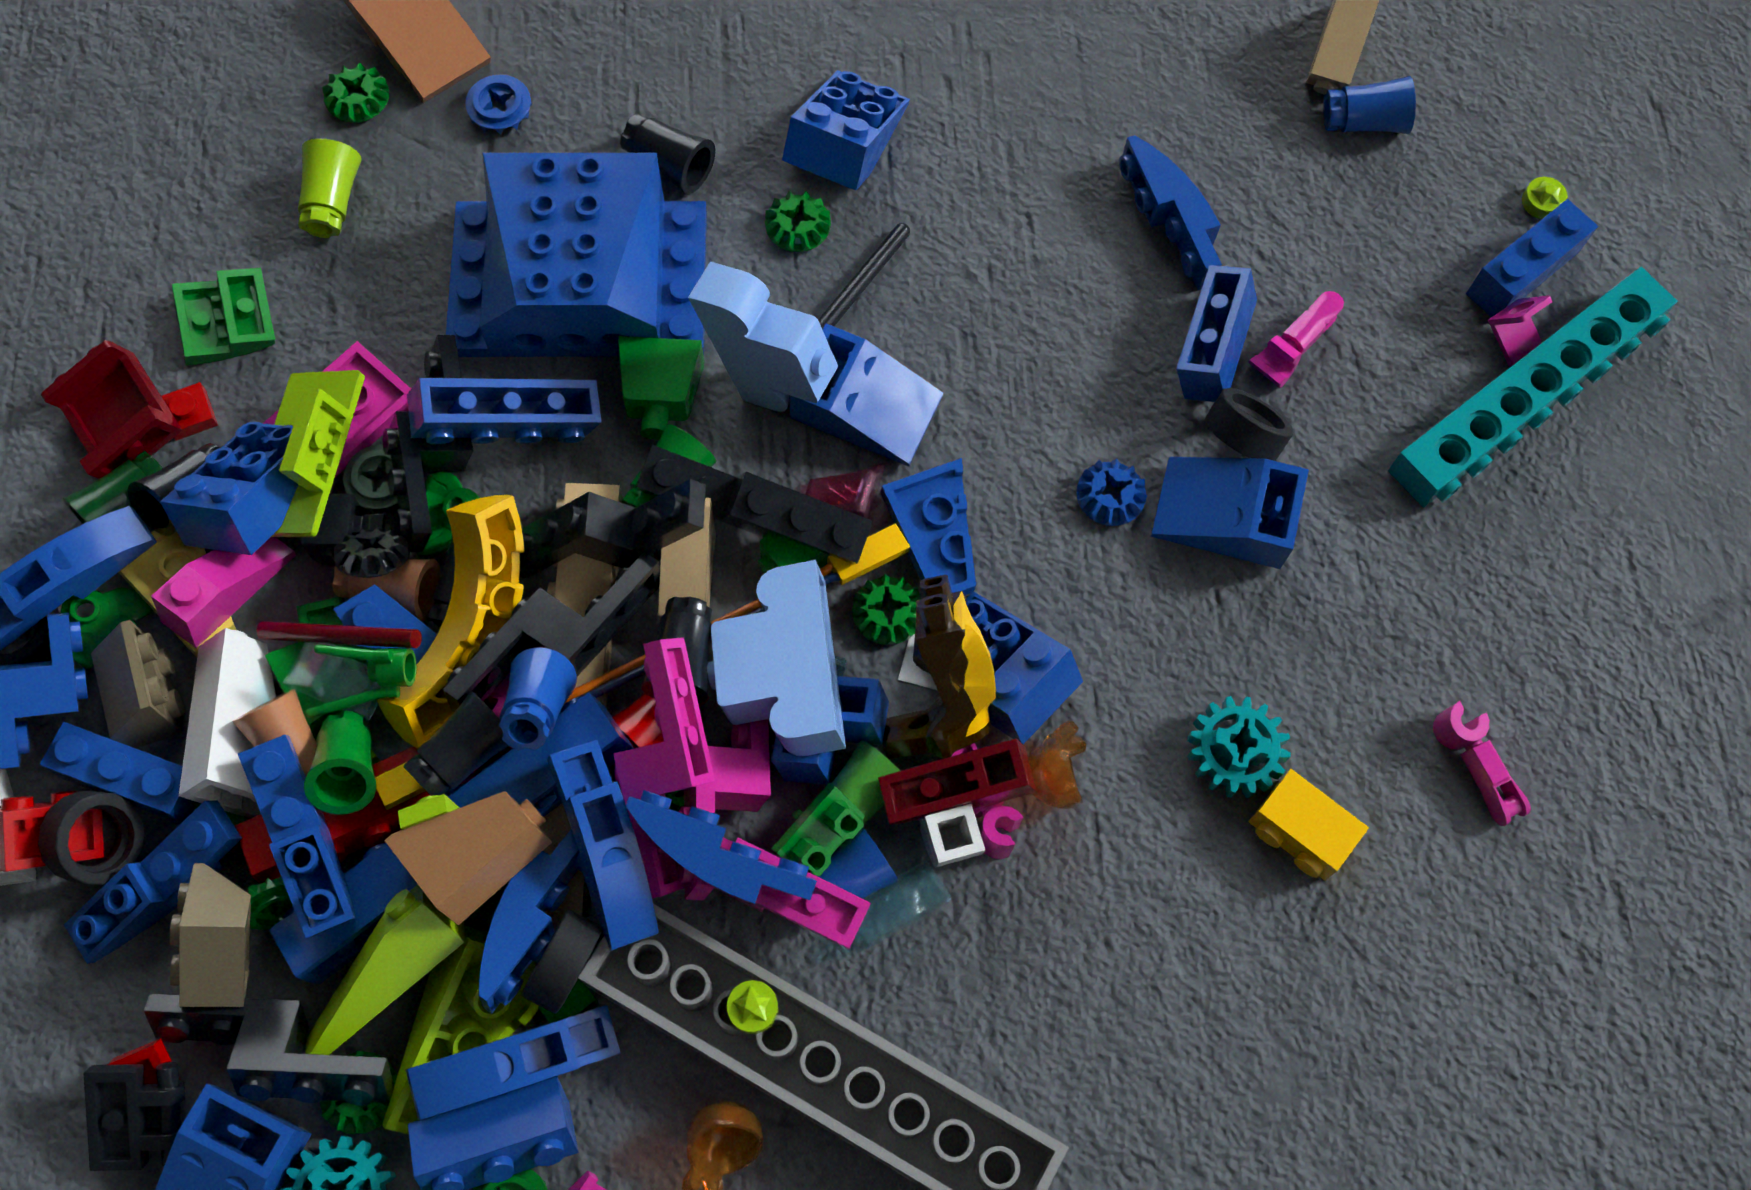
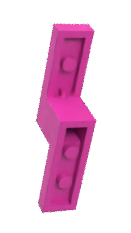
(669, 765)
(739, 785)
(829, 913)

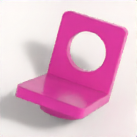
(1515, 327)

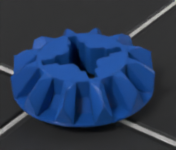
(506, 91)
(1104, 508)

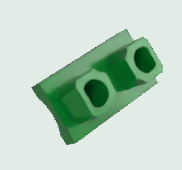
(820, 830)

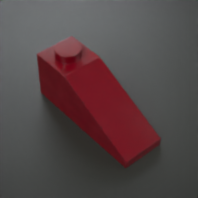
(973, 778)

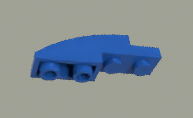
(1172, 199)
(68, 567)
(298, 837)
(696, 843)
(606, 844)
(150, 889)
(520, 925)
(512, 1062)

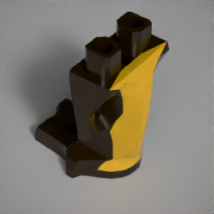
(961, 666)

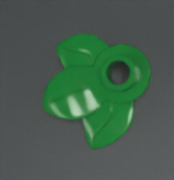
(443, 493)
(109, 611)

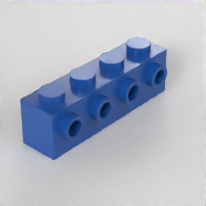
(503, 409)

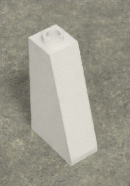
(228, 682)

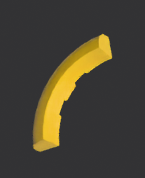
(482, 600)

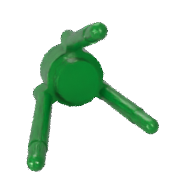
(387, 667)

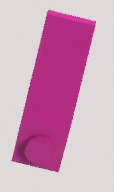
(215, 587)

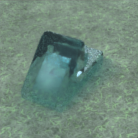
(330, 678)

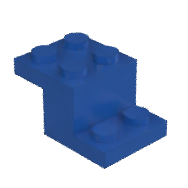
(40, 688)

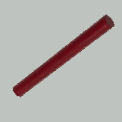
(339, 634)

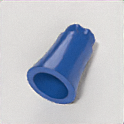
(1372, 107)
(536, 693)
(859, 867)

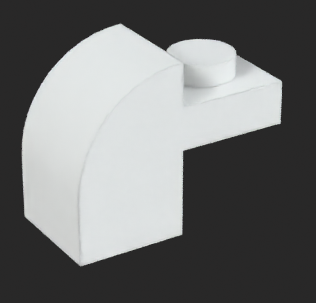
(951, 835)

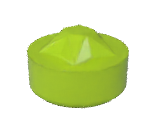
(1543, 196)
(752, 1007)

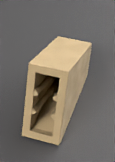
(1341, 44)
(688, 564)

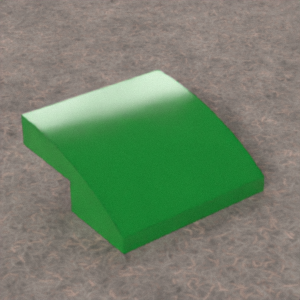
(223, 316)

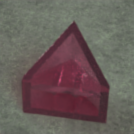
(849, 491)

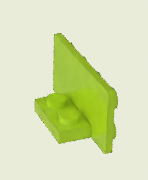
(321, 413)

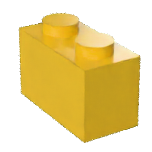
(1307, 826)

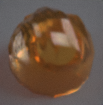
(1053, 767)
(720, 1143)

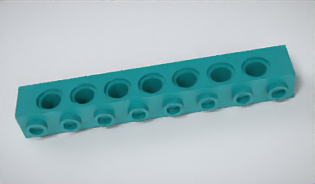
(1585, 344)

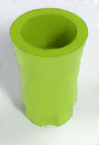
(326, 185)

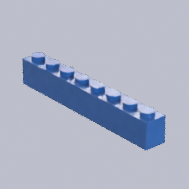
(382, 875)

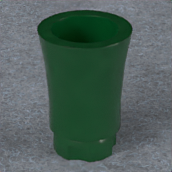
(111, 490)

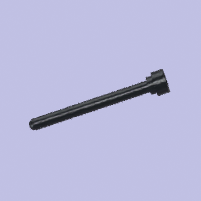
(865, 275)

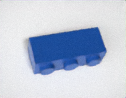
(1532, 258)
(1217, 332)
(118, 769)
(493, 1138)

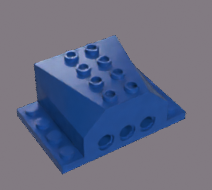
(573, 257)

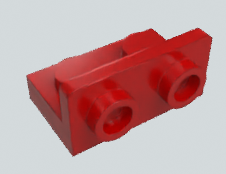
(21, 826)

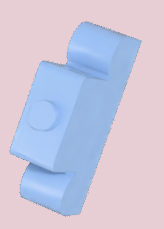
(762, 344)
(782, 662)

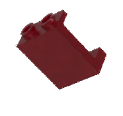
(112, 408)

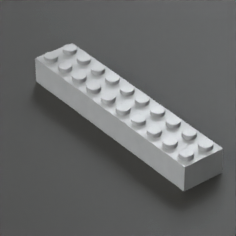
(824, 1065)

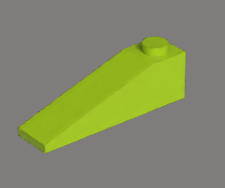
(398, 953)
(453, 1020)

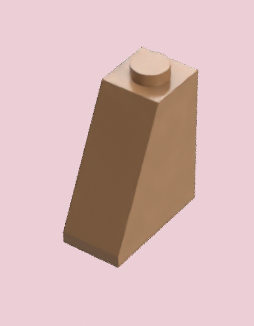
(470, 851)

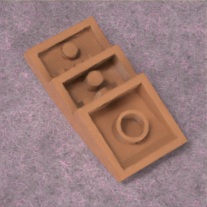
(422, 41)

